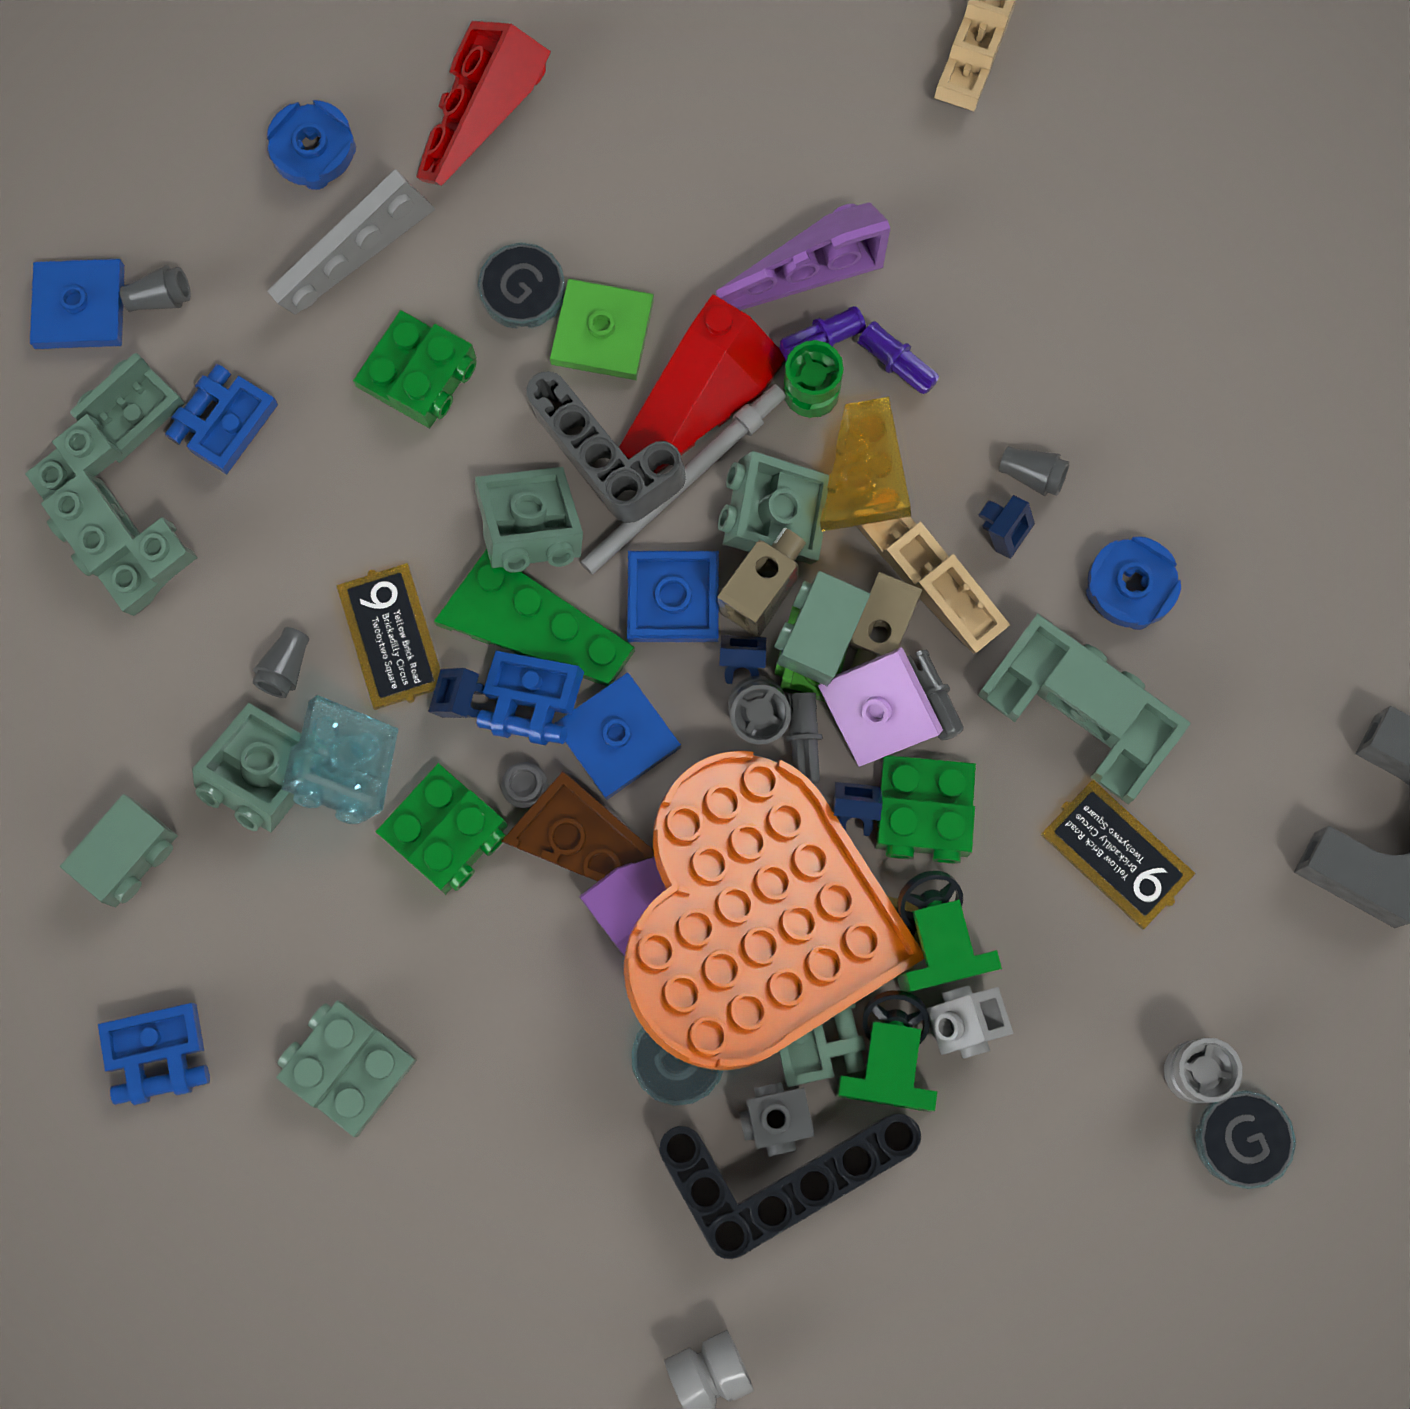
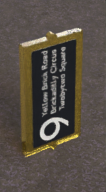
(390, 635)
(1118, 854)

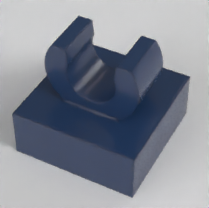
(1007, 525)
(742, 652)
(455, 692)
(857, 802)

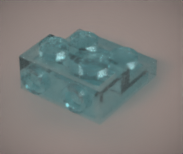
(341, 761)

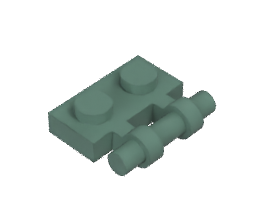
(810, 1055)

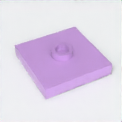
(881, 707)

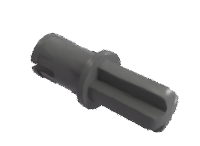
(937, 695)
(804, 734)

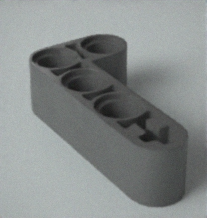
(595, 443)

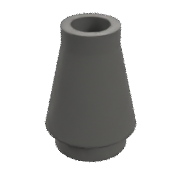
(158, 290)
(1035, 469)
(281, 665)

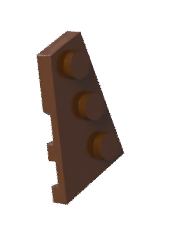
(576, 832)

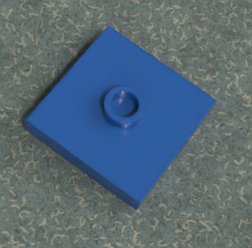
(77, 304)
(673, 596)
(618, 736)

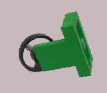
(941, 935)
(891, 1057)

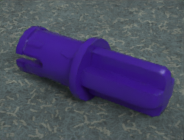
(829, 330)
(898, 358)

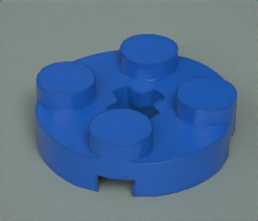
(308, 121)
(1158, 575)

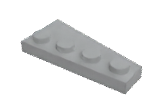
(358, 237)

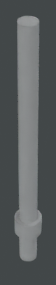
(745, 422)

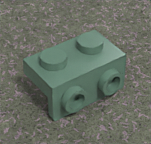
(129, 404)

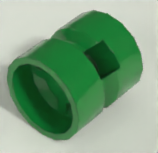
(813, 378)

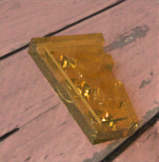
(867, 469)

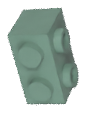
(822, 628)
(119, 852)

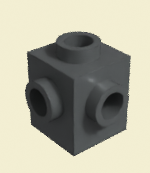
(796, 1116)

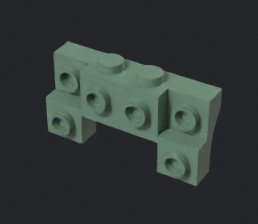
(96, 526)
(1093, 696)

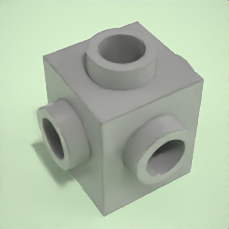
(969, 1021)

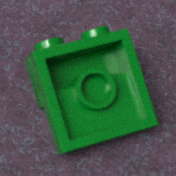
(417, 368)
(926, 808)
(443, 830)

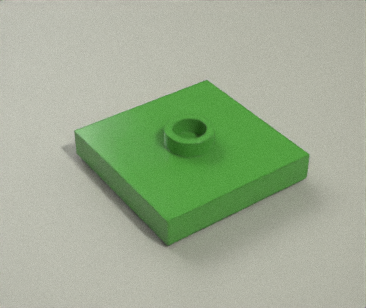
(602, 329)

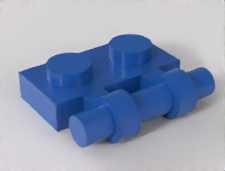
(231, 423)
(530, 683)
(149, 1039)

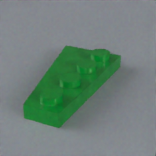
(532, 622)

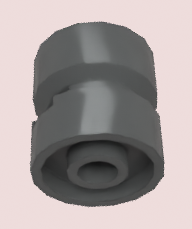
(759, 710)

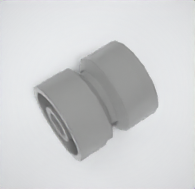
(1203, 1070)
(710, 1374)

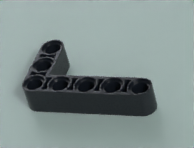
(786, 1188)

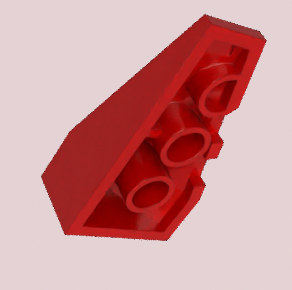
(493, 75)
(709, 377)

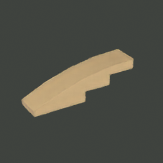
(974, 52)
(944, 581)

